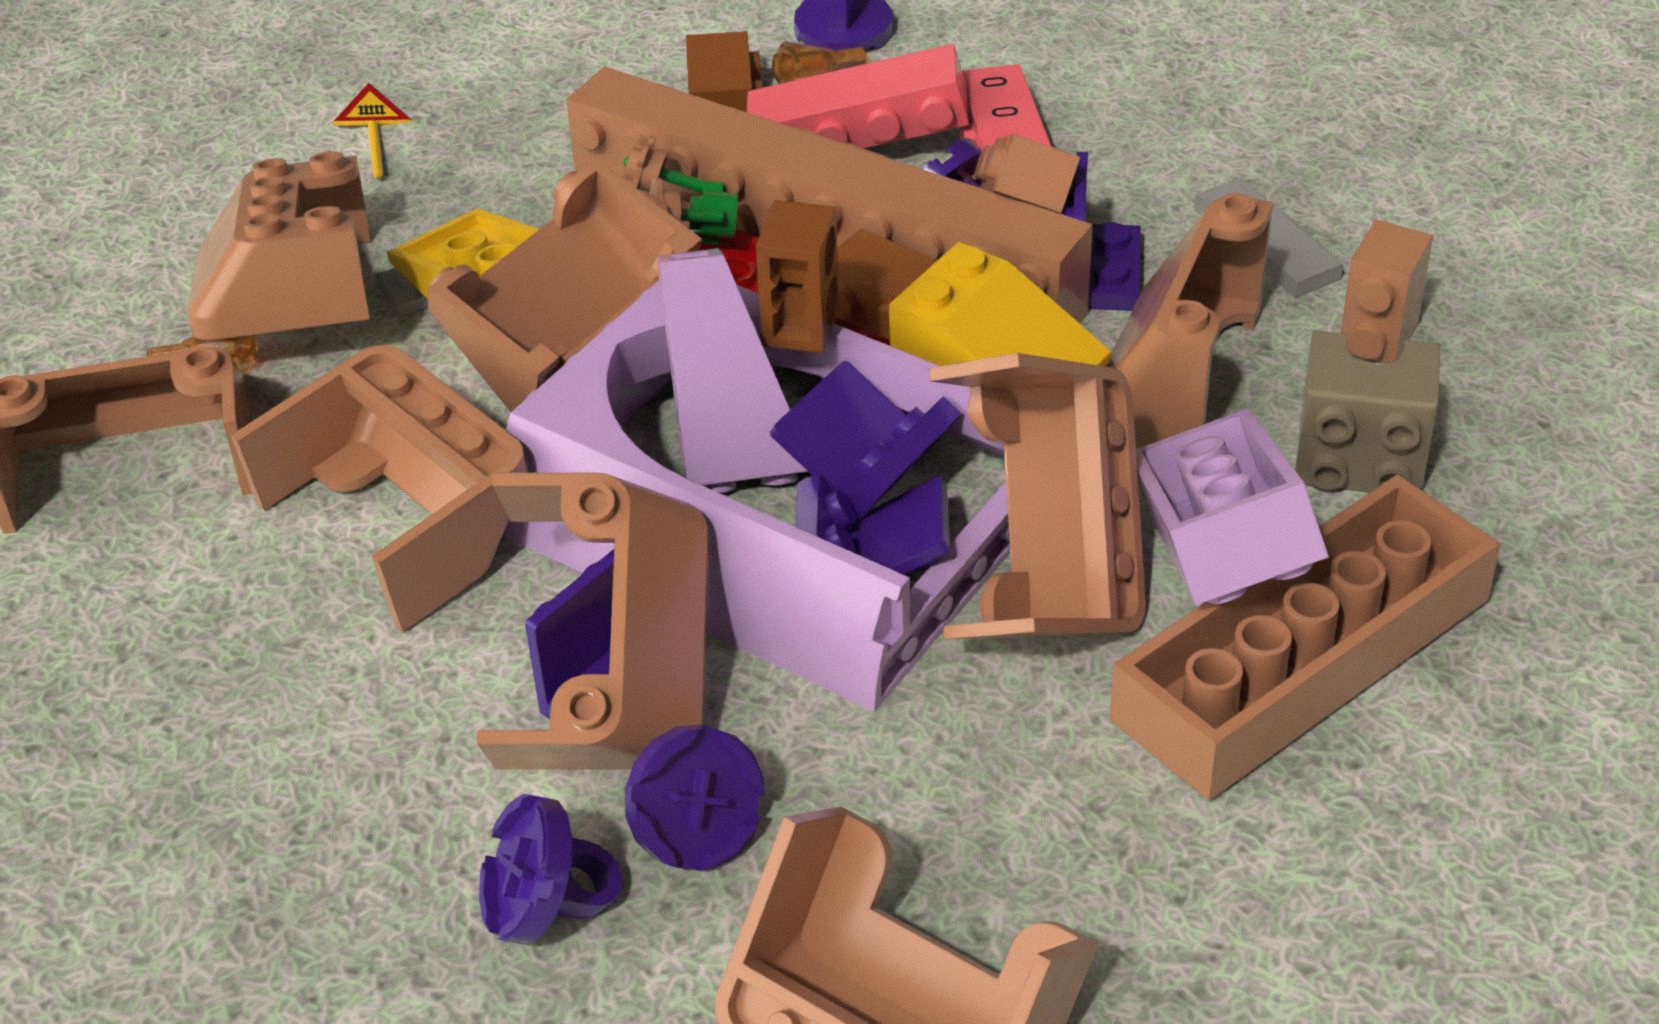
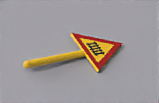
(372, 109)

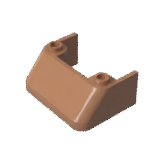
(116, 401)
(401, 422)
(1067, 496)
(655, 622)

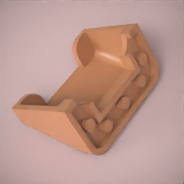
(559, 283)
(1178, 317)

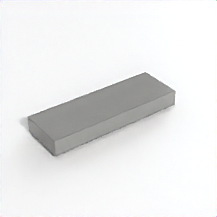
(1293, 255)

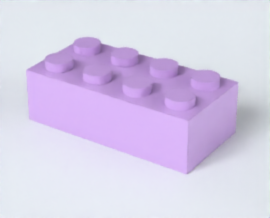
(1229, 507)

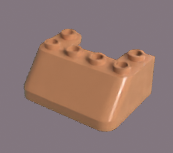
(284, 251)
(829, 956)

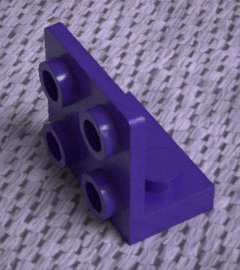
(1114, 251)
(859, 436)
(899, 534)
(572, 632)

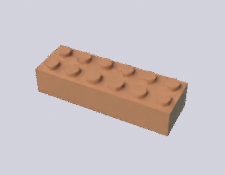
(1270, 665)

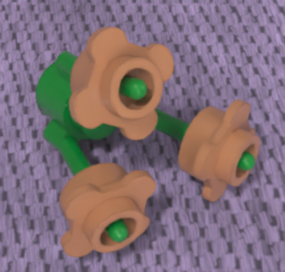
(711, 213)

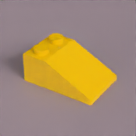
(470, 239)
(982, 309)

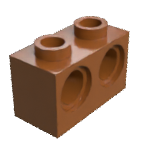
(798, 276)

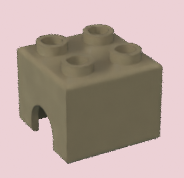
(1366, 418)

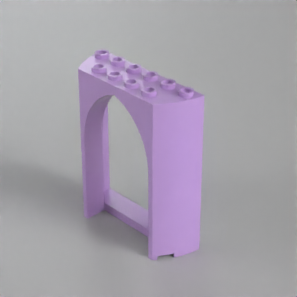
(768, 582)

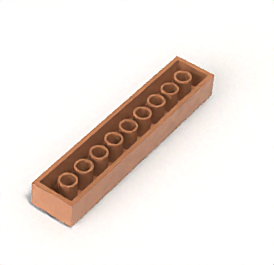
(783, 163)

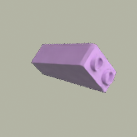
(720, 377)

